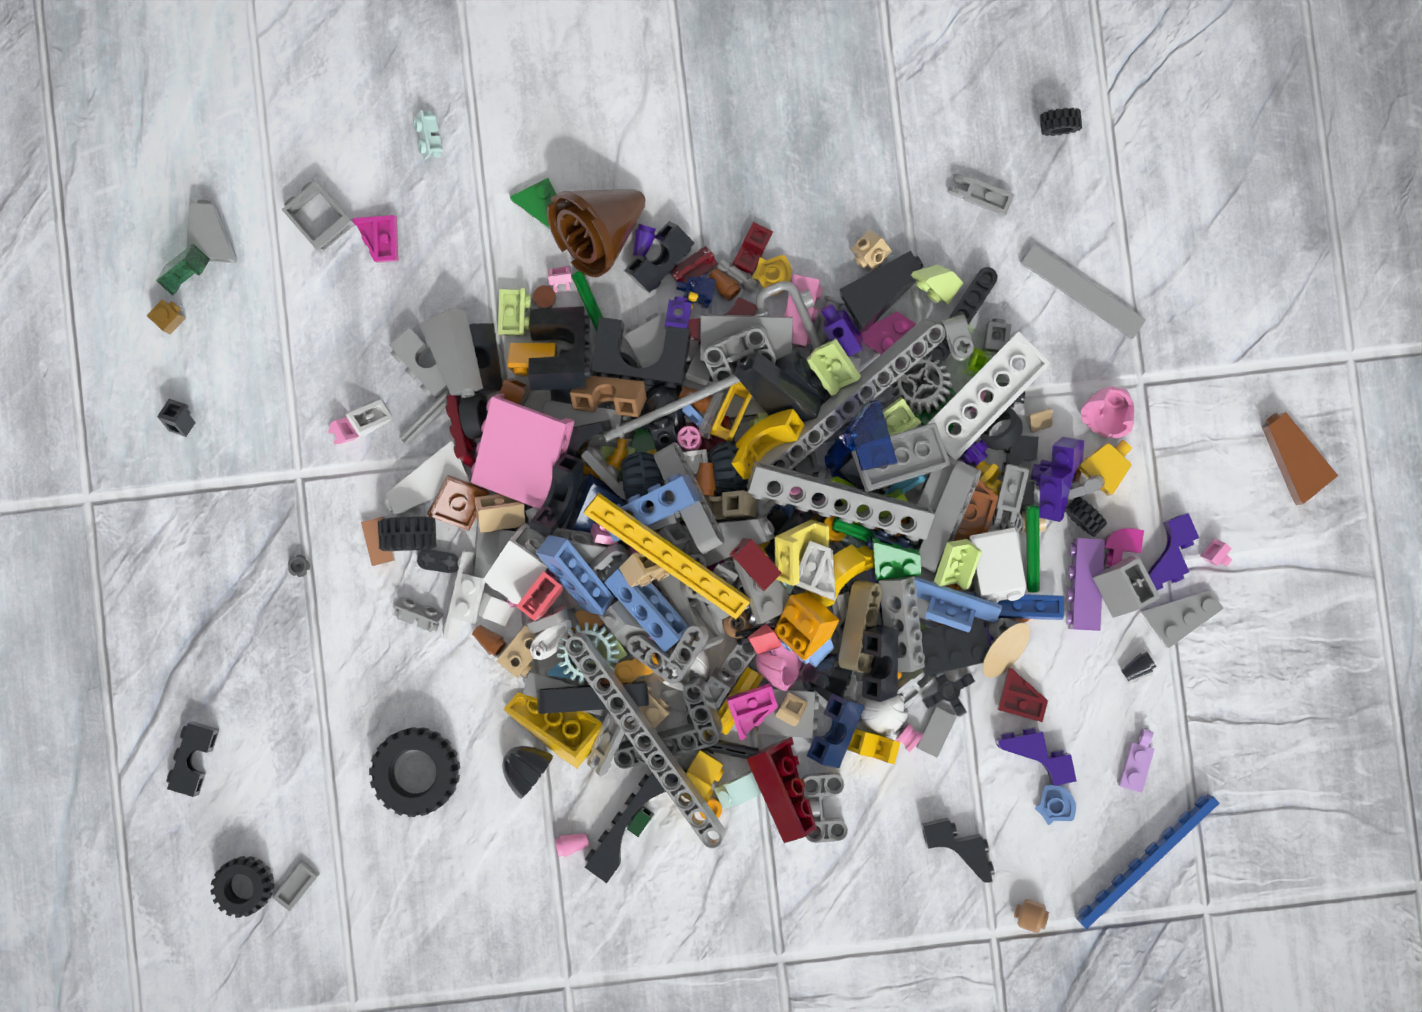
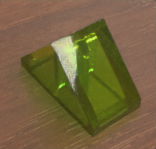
(976, 362)

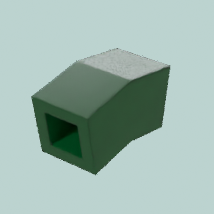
(640, 821)

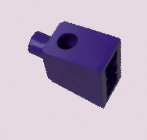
(841, 327)

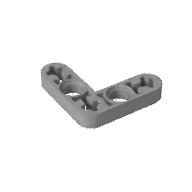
(675, 659)

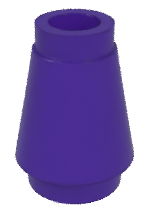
(643, 240)

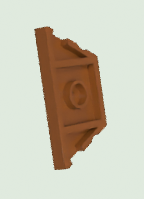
(978, 513)

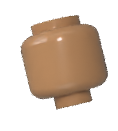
(730, 629)
(1031, 915)

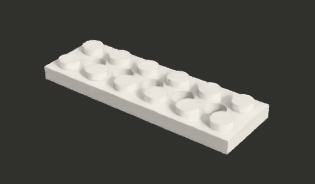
(1002, 398)

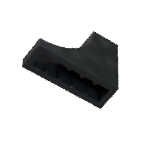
(583, 434)

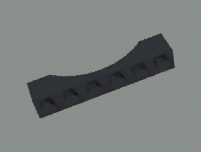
(608, 855)

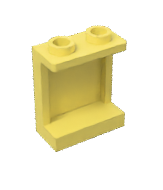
(792, 545)

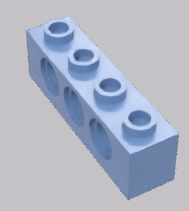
(684, 494)
(575, 575)
(649, 610)

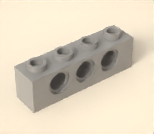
(902, 612)

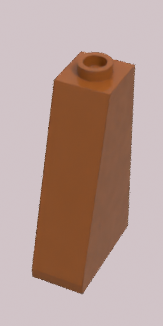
(1297, 458)

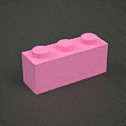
(799, 334)

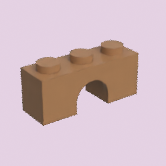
(626, 394)

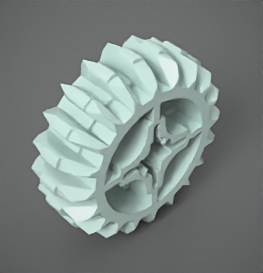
(598, 637)

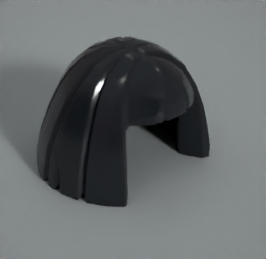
(658, 397)
(826, 677)
(523, 768)

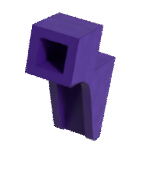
(1057, 480)
(1170, 563)
(1033, 746)

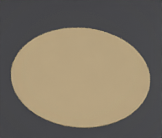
(1006, 650)

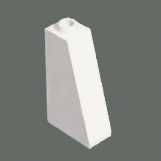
(425, 481)

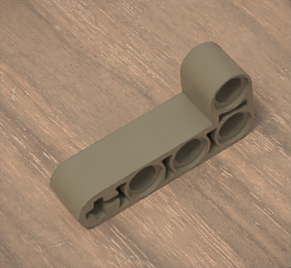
(860, 615)

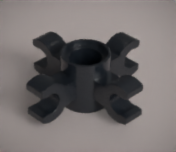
(938, 696)

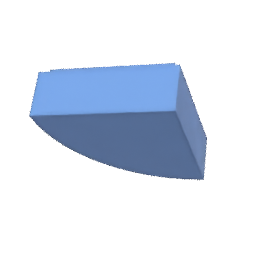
(693, 415)

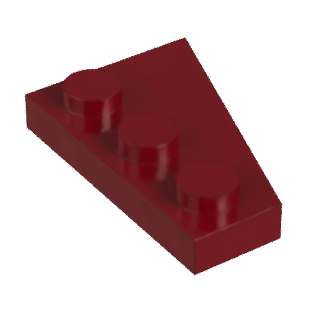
(464, 446)

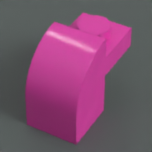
(1122, 541)

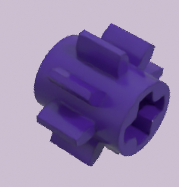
(975, 453)
(1039, 469)

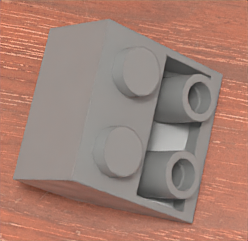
(1126, 586)

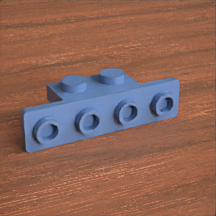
(955, 607)

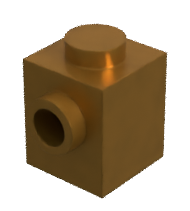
(166, 316)

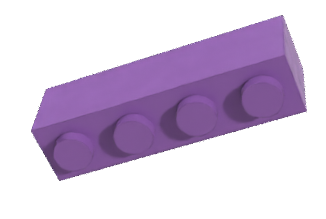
(1084, 595)

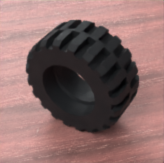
(387, 786)

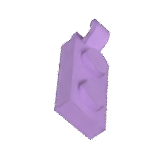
(1137, 762)

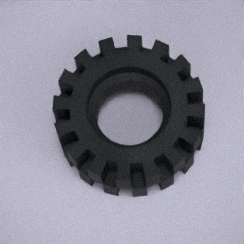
(1061, 121)
(1085, 516)

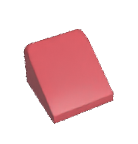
(764, 639)

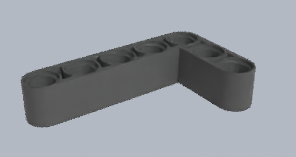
(677, 735)

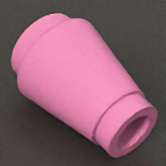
(570, 844)

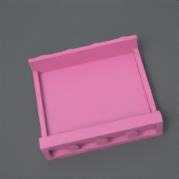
(519, 451)

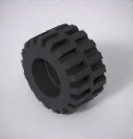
(407, 533)
(229, 900)

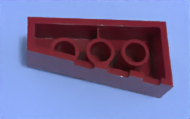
(783, 789)

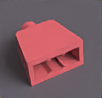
(540, 596)

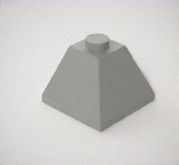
(622, 623)

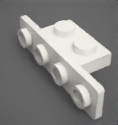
(465, 597)

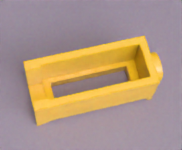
(724, 433)

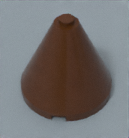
(594, 225)

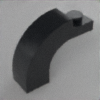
(564, 489)

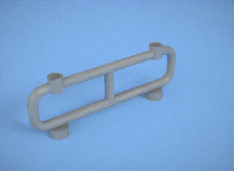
(802, 302)

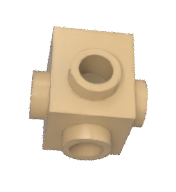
(870, 250)

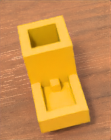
(874, 746)

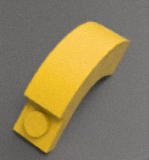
(764, 436)
(847, 564)

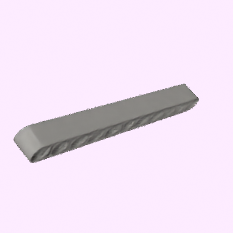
(851, 393)
(647, 752)

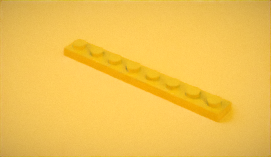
(667, 555)

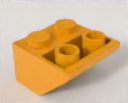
(521, 352)
(805, 624)

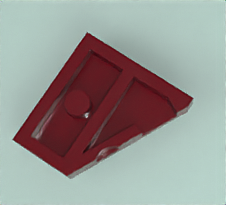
(1021, 698)

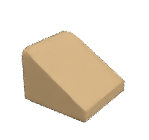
(1040, 420)
(791, 709)

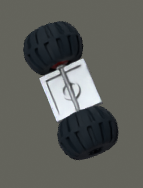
(641, 471)

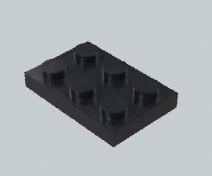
(953, 648)

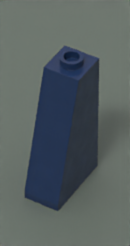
(592, 486)

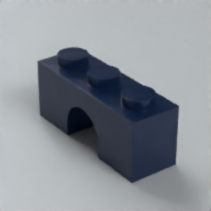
(832, 746)

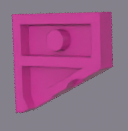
(380, 236)
(887, 332)
(751, 708)

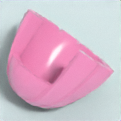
(1109, 412)
(779, 667)

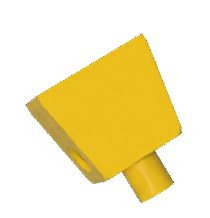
(1108, 463)

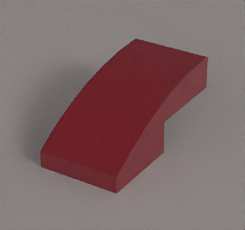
(752, 248)

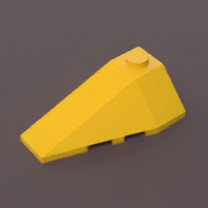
(565, 733)

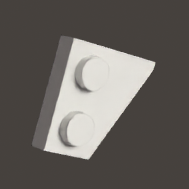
(817, 571)

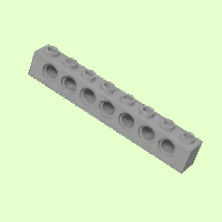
(764, 473)

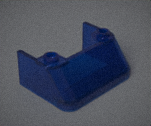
(867, 436)

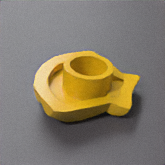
(773, 271)

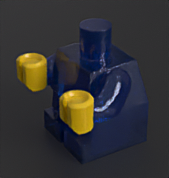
(698, 290)

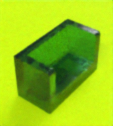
(182, 268)

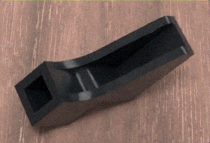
(970, 848)

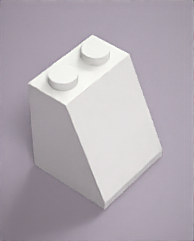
(517, 565)
(1000, 567)

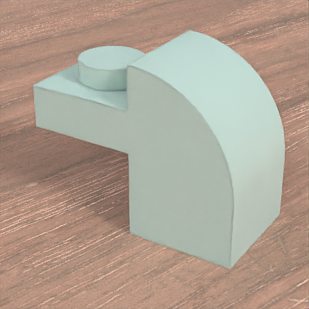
(737, 790)

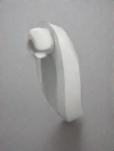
(547, 640)

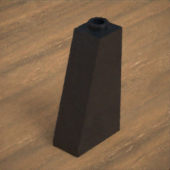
(878, 290)
(775, 388)

